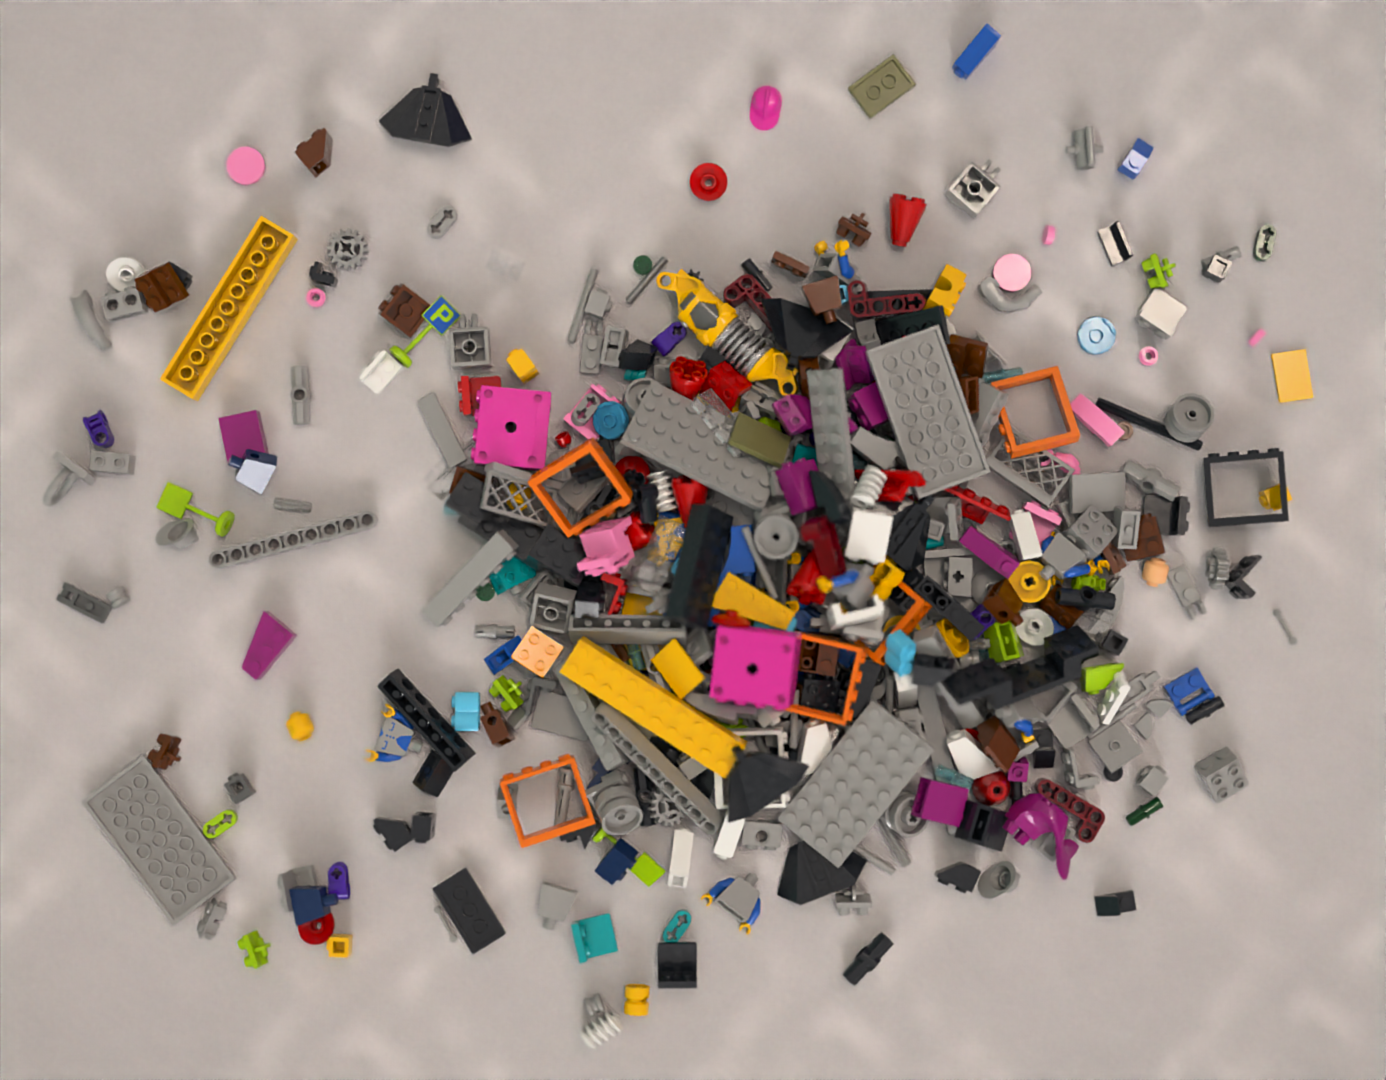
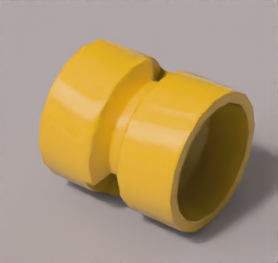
(636, 999)

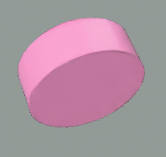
(1048, 235)
(1256, 337)

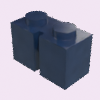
(617, 861)

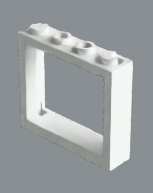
(721, 802)

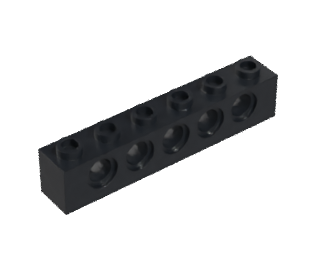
(426, 719)

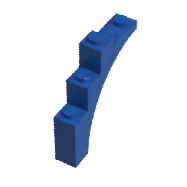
(739, 561)

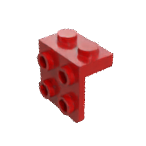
(726, 383)
(469, 387)
(615, 579)

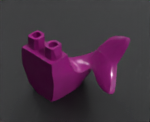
(796, 416)
(1037, 816)

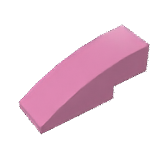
(1096, 420)

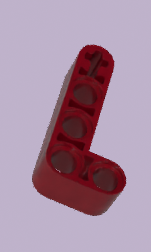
(747, 294)
(887, 302)
(826, 546)
(1068, 804)

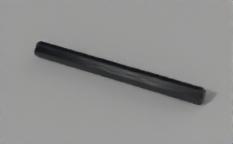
(1142, 421)

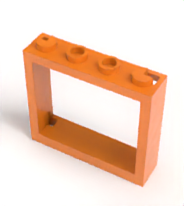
(1070, 437)
(589, 446)
(906, 624)
(851, 694)
(556, 830)

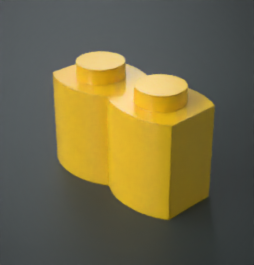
(885, 578)

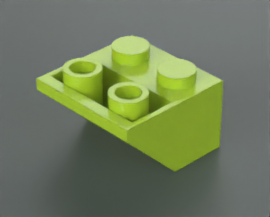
(1003, 641)

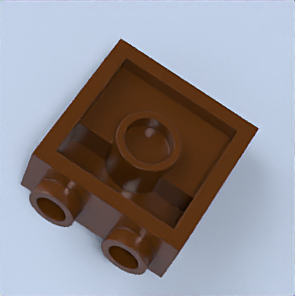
(161, 287)
(404, 309)
(967, 355)
(1149, 539)

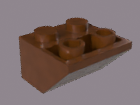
(316, 152)
(819, 657)
(998, 743)

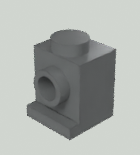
(232, 787)

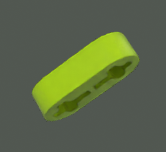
(218, 820)

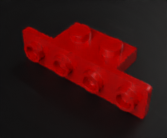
(897, 483)
(978, 507)

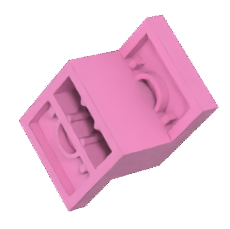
(604, 544)

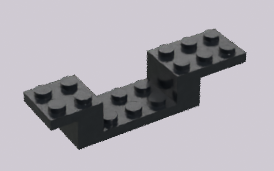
(536, 547)
(1001, 688)

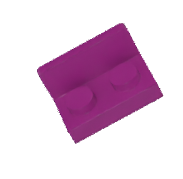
(854, 364)

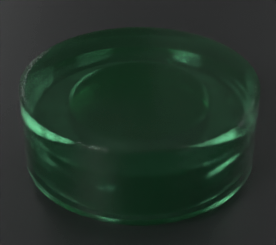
(642, 265)
(486, 593)

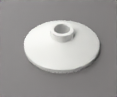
(116, 275)
(1032, 634)

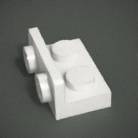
(380, 371)

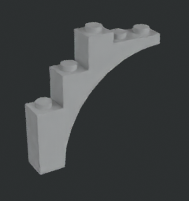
(875, 449)

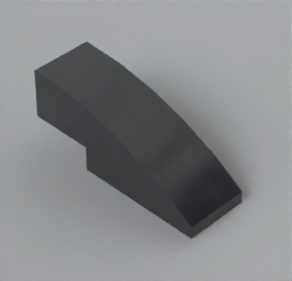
(830, 498)

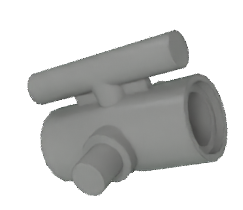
(1084, 148)

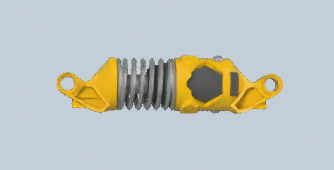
(721, 329)

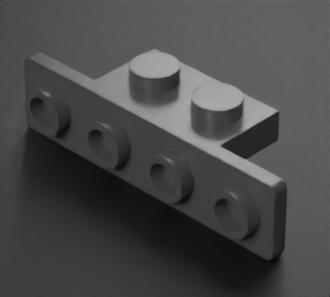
(778, 573)

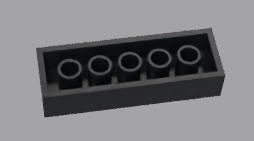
(699, 566)

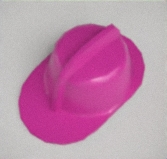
(765, 108)

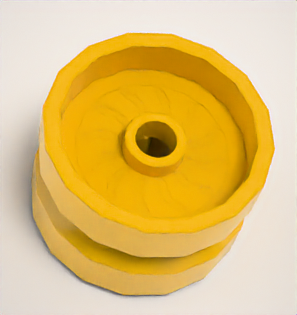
(1037, 590)
(954, 638)

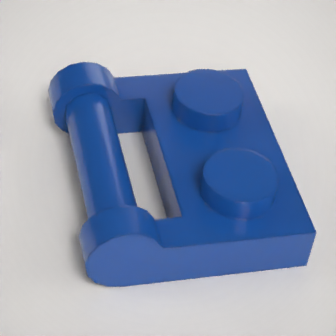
(1186, 685)

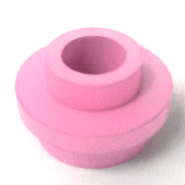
(311, 293)
(1152, 351)

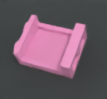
(588, 429)

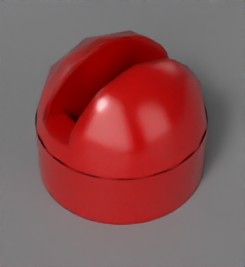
(563, 439)

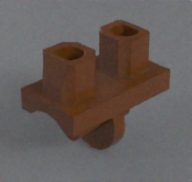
(861, 233)
(167, 752)

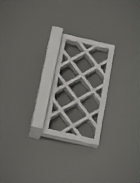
(519, 478)
(1022, 483)

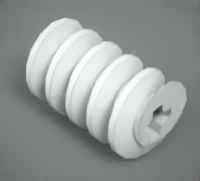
(868, 487)
(664, 498)
(601, 1030)

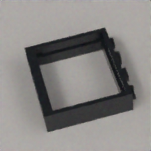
(1251, 455)

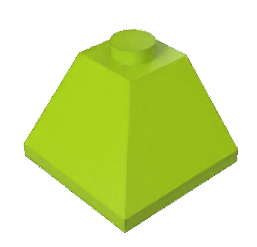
(1098, 677)

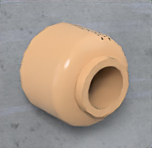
(1155, 571)

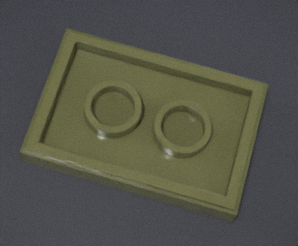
(881, 86)
(759, 440)

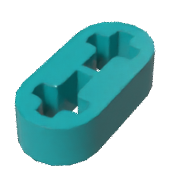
(673, 924)

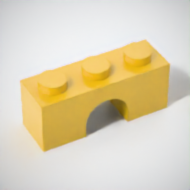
(946, 290)
(522, 365)

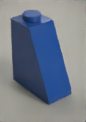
(976, 52)

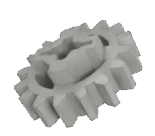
(342, 254)
(1217, 568)
(661, 810)

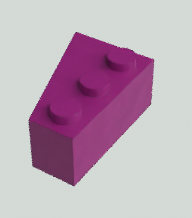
(267, 645)

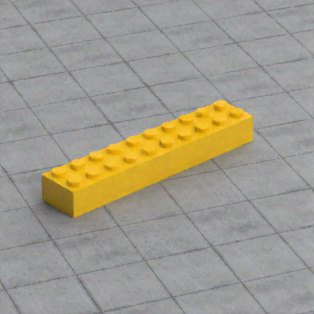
(229, 308)
(652, 706)

